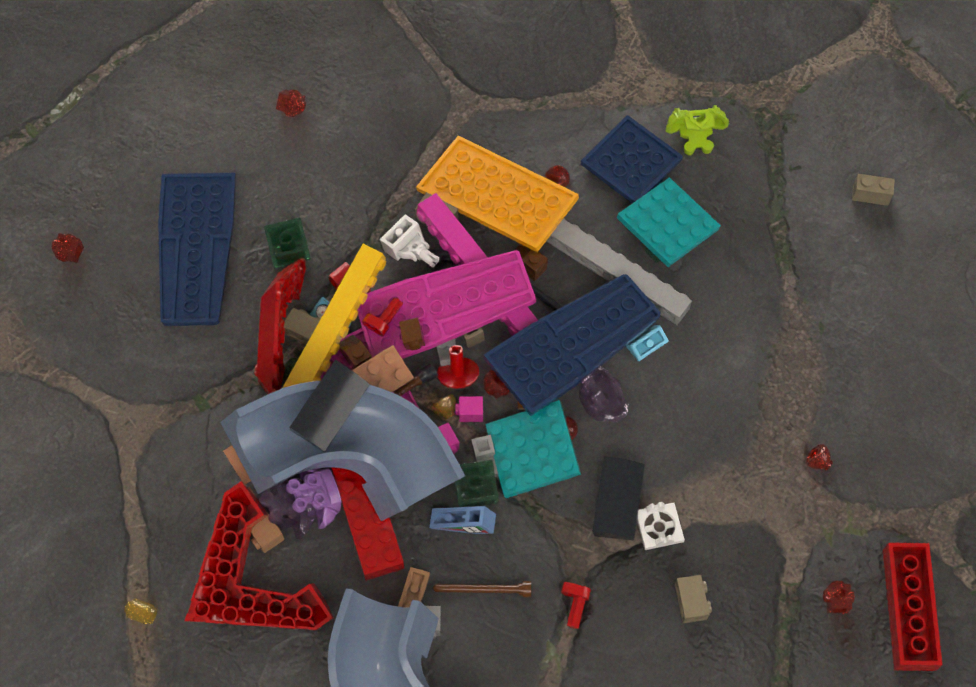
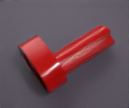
(380, 324)
(579, 594)

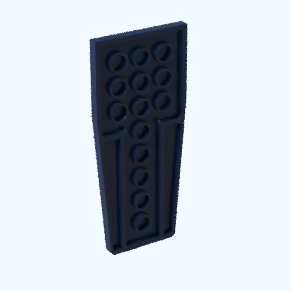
(194, 246)
(571, 342)

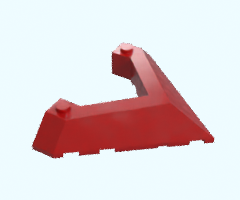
(273, 307)
(219, 591)

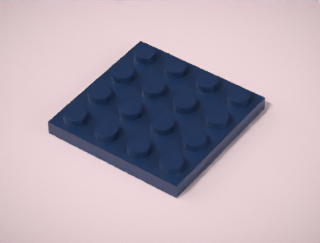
(631, 159)

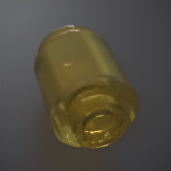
(140, 611)

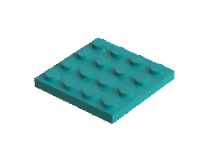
(668, 222)
(533, 450)

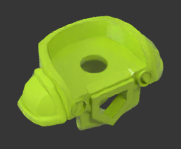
(697, 128)

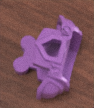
(320, 491)

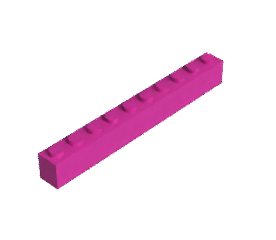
(463, 249)

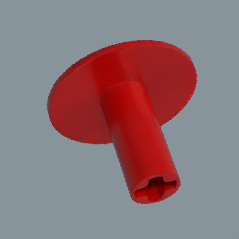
(461, 372)

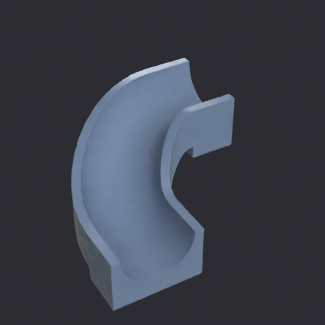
(381, 440)
(379, 643)

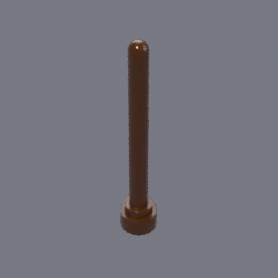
(523, 588)

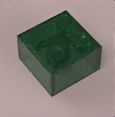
(287, 242)
(478, 485)

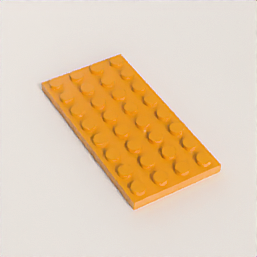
(498, 193)

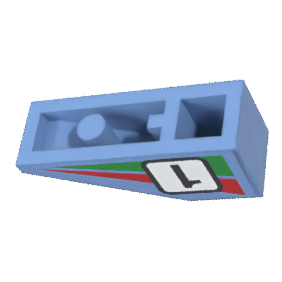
(463, 519)

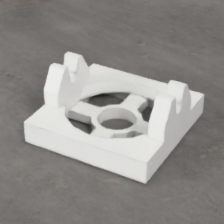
(670, 509)

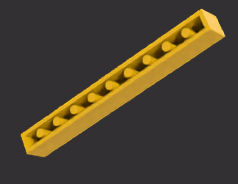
(337, 317)

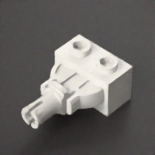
(407, 242)

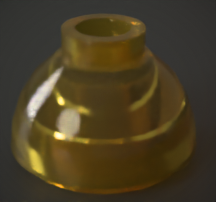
(444, 406)

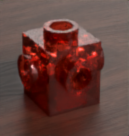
(291, 102)
(67, 248)
(494, 385)
(838, 597)

